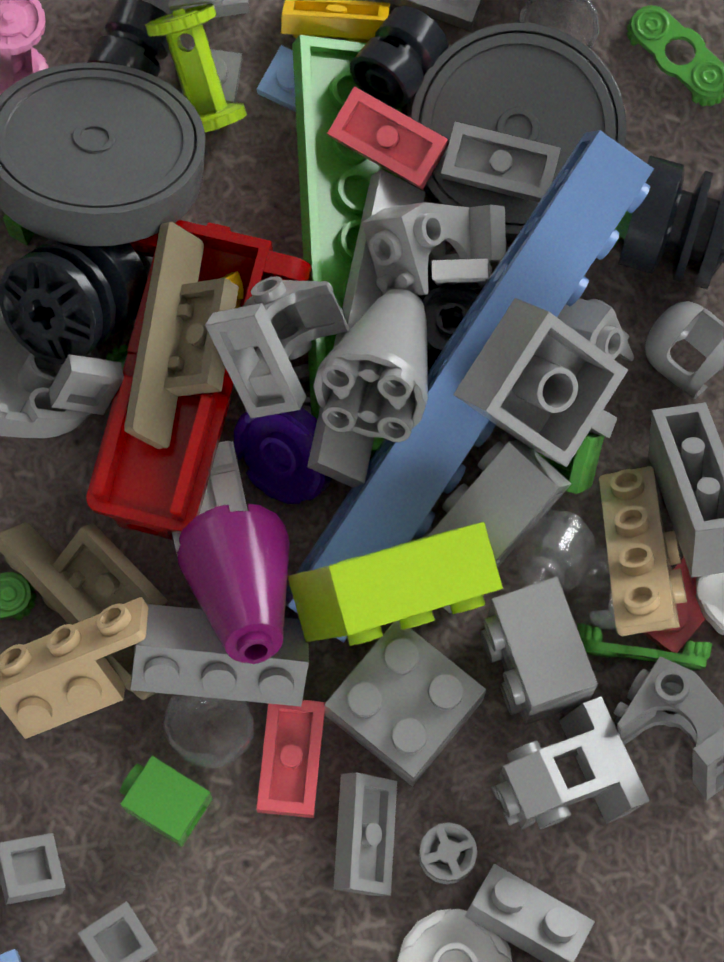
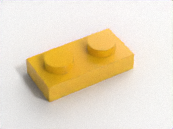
(334, 18)

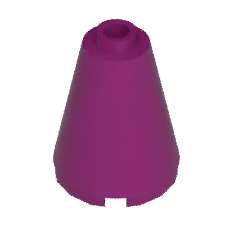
(239, 577)

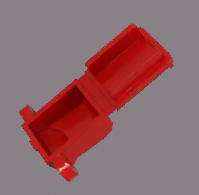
(166, 487)

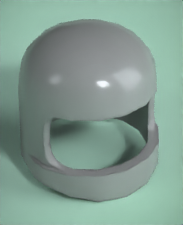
(701, 330)

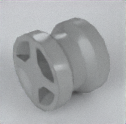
(452, 840)

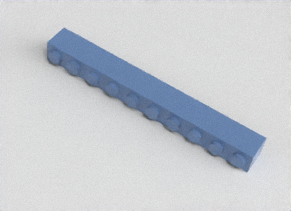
(541, 268)

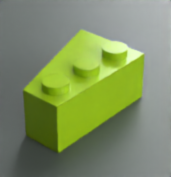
(396, 585)

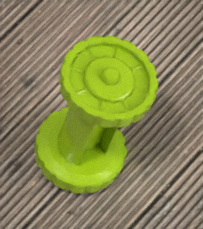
(196, 66)

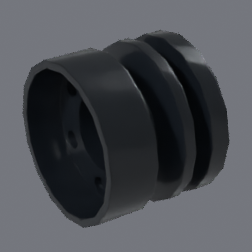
(676, 224)
(71, 297)

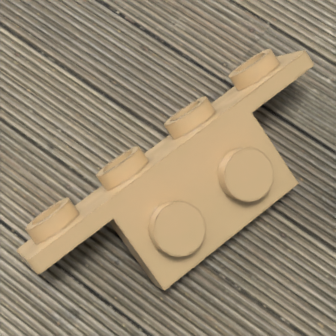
(640, 554)
(68, 670)

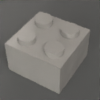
(541, 381)
(539, 652)
(404, 702)

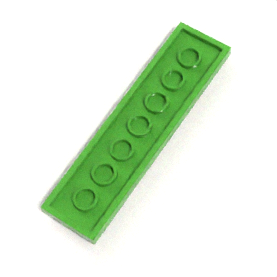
(330, 175)

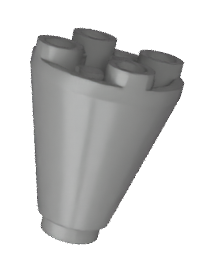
(378, 371)

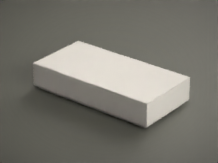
(462, 272)

